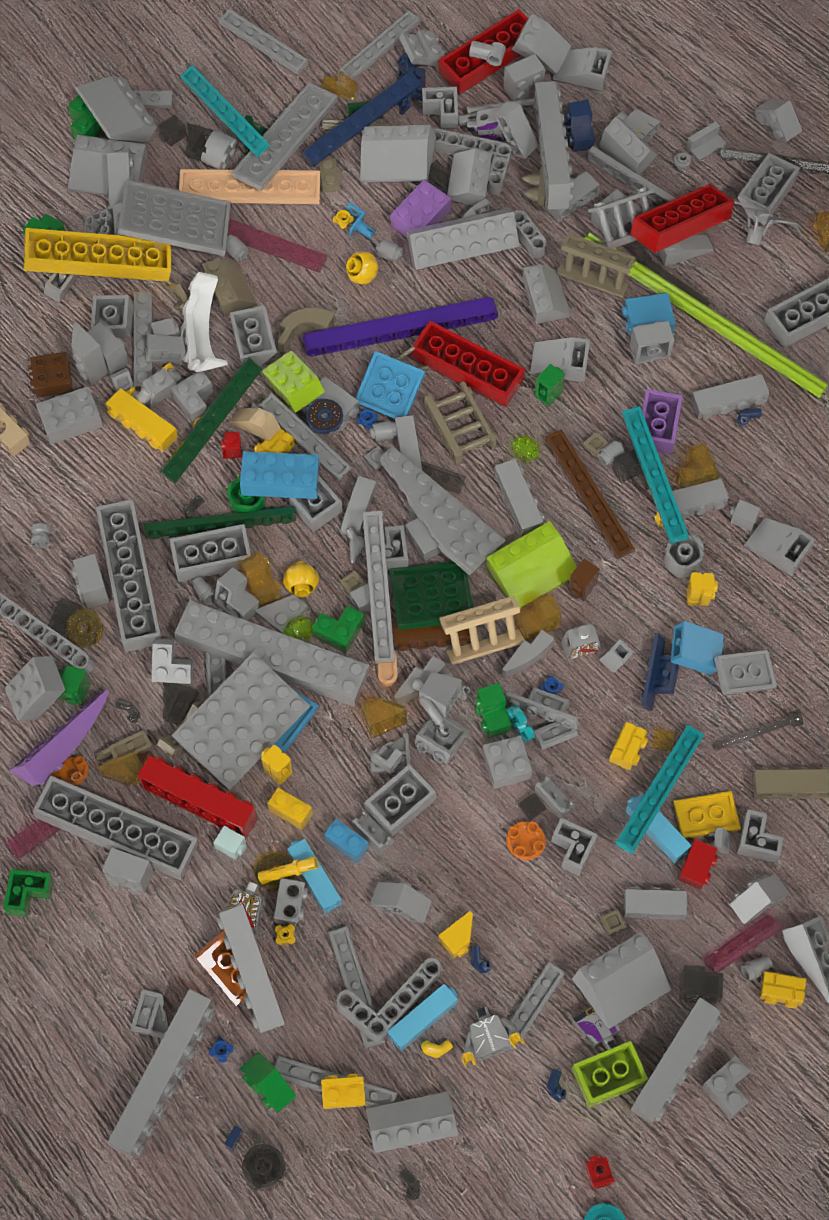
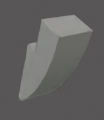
(359, 503)
(528, 654)
(406, 692)

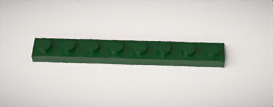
(210, 420)
(203, 524)

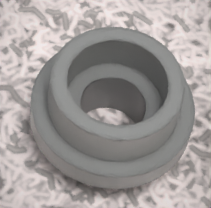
(680, 164)

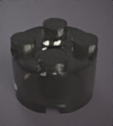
(252, 1163)

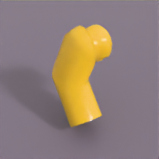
(435, 1050)

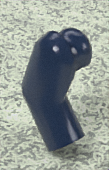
(746, 415)
(477, 962)
(554, 1087)

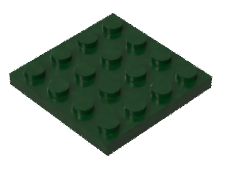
(428, 593)

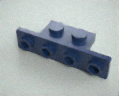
(404, 68)
(661, 673)

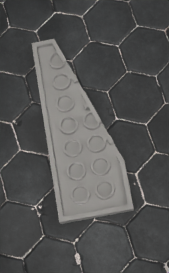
(455, 528)

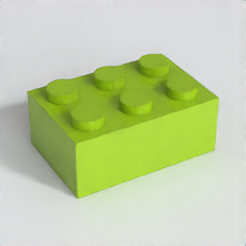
(293, 381)
(609, 1074)

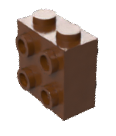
(50, 374)

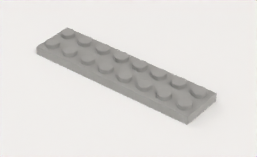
(286, 136)

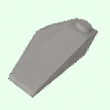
(809, 946)

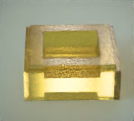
(663, 740)

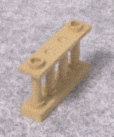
(476, 616)

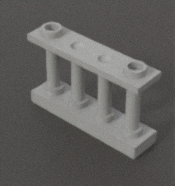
(622, 236)

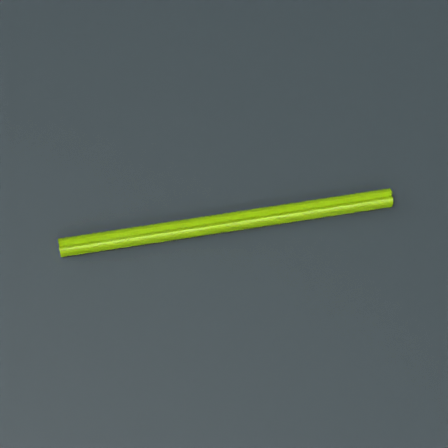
(724, 327)

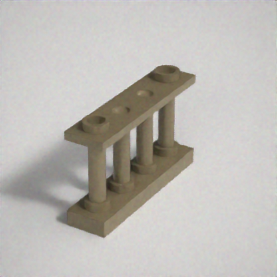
(599, 254)
(449, 436)

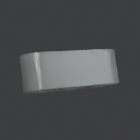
(530, 241)

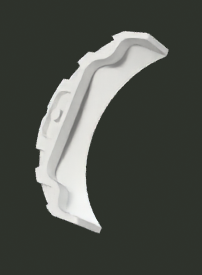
(196, 324)

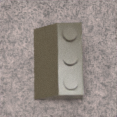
(231, 289)

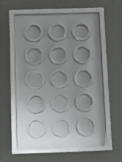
(174, 217)
(240, 721)

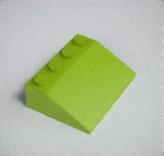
(532, 565)

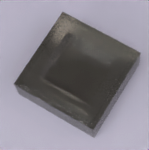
(532, 806)

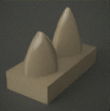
(536, 193)

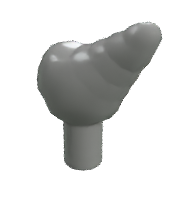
(356, 544)

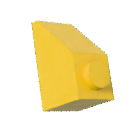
(457, 936)

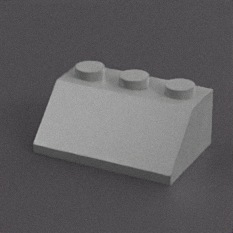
(626, 146)
(469, 176)
(545, 293)
(253, 334)
(87, 355)

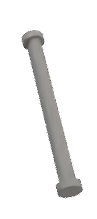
(525, 102)

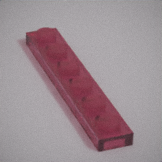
(277, 246)

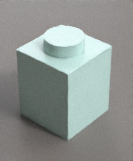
(230, 843)

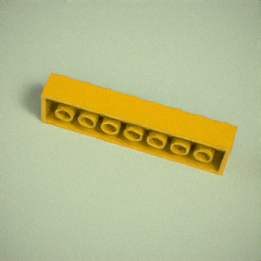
(96, 255)

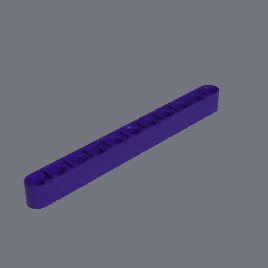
(398, 326)

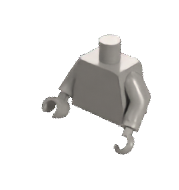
(439, 695)

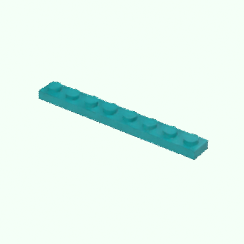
(225, 111)
(655, 475)
(659, 789)

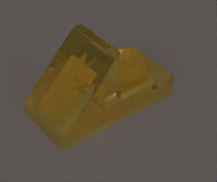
(341, 86)

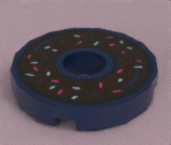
(321, 407)

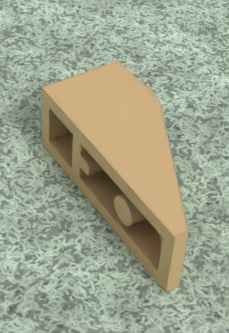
(256, 422)

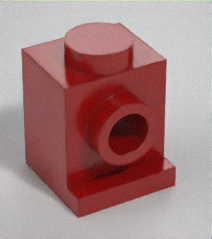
(232, 445)
(599, 1180)

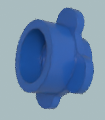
(366, 413)
(551, 681)
(221, 1044)

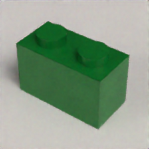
(549, 384)

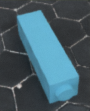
(663, 833)
(315, 879)
(423, 1017)

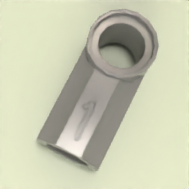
(492, 53)

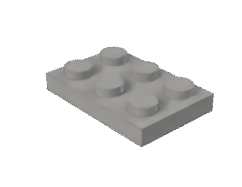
(745, 672)

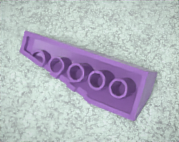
(49, 754)

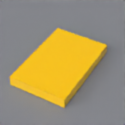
(705, 813)

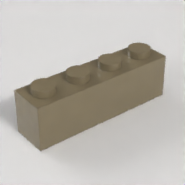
(791, 783)

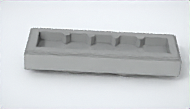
(155, 99)

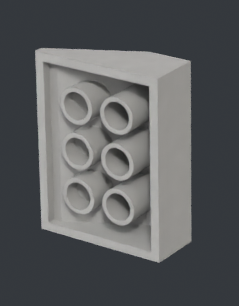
(117, 109)
(396, 153)
(90, 164)
(623, 980)

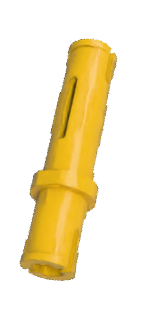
(296, 867)

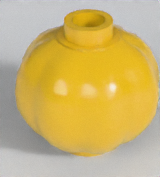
(362, 267)
(301, 579)

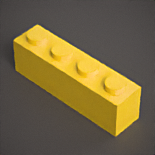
(141, 420)

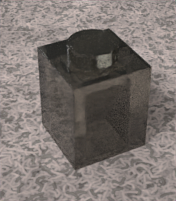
(172, 130)

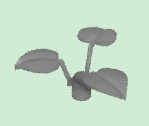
(755, 232)

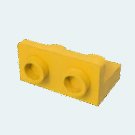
(343, 1091)

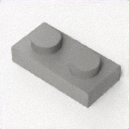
(553, 734)

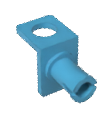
(359, 225)

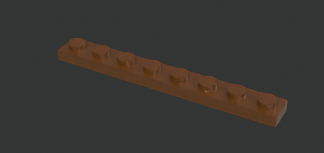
(589, 494)

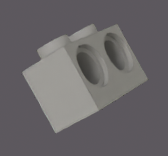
(285, 900)

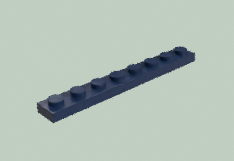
(362, 118)

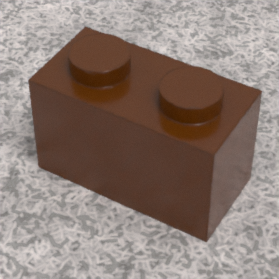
(583, 579)

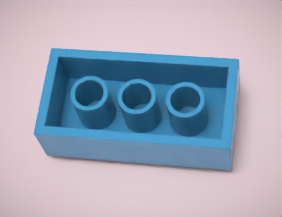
(279, 475)

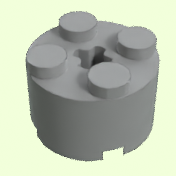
(219, 150)
(684, 556)

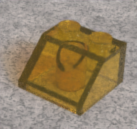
(382, 716)

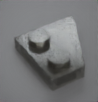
(196, 141)
(437, 177)
(177, 702)

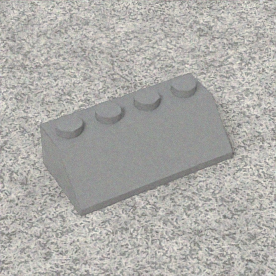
(768, 186)
(411, 1122)

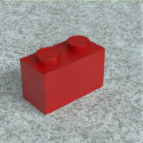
(698, 864)

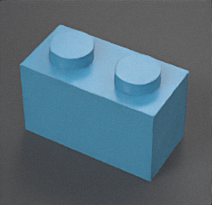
(346, 841)

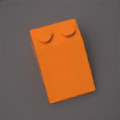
(217, 963)

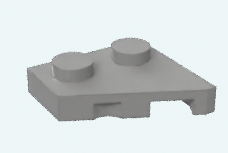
(282, 611)
(400, 744)
(150, 1015)

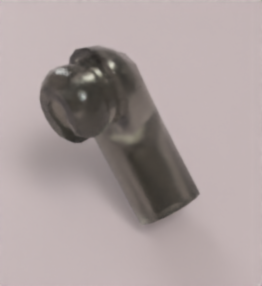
(190, 508)
(130, 708)
(413, 1184)

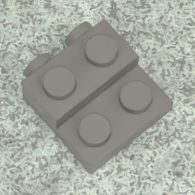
(422, 47)
(439, 745)

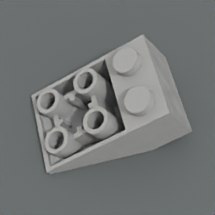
(585, 67)
(104, 221)
(566, 353)
(780, 544)

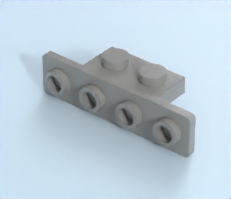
(545, 705)

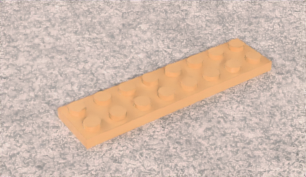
(284, 187)

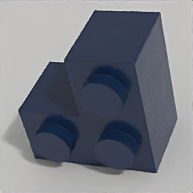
(578, 125)

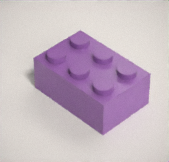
(421, 208)
(662, 416)

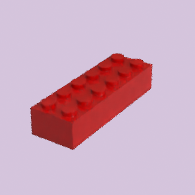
(467, 71)
(682, 218)
(469, 363)
(196, 796)

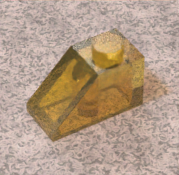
(123, 769)

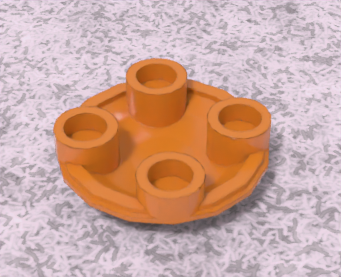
(73, 771)
(526, 840)

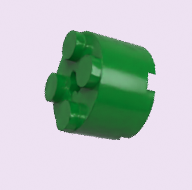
(240, 503)

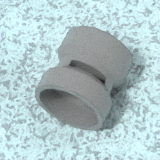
(40, 535)

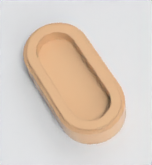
(388, 672)

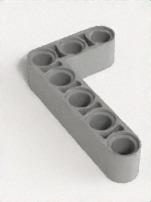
(465, 142)
(394, 1004)

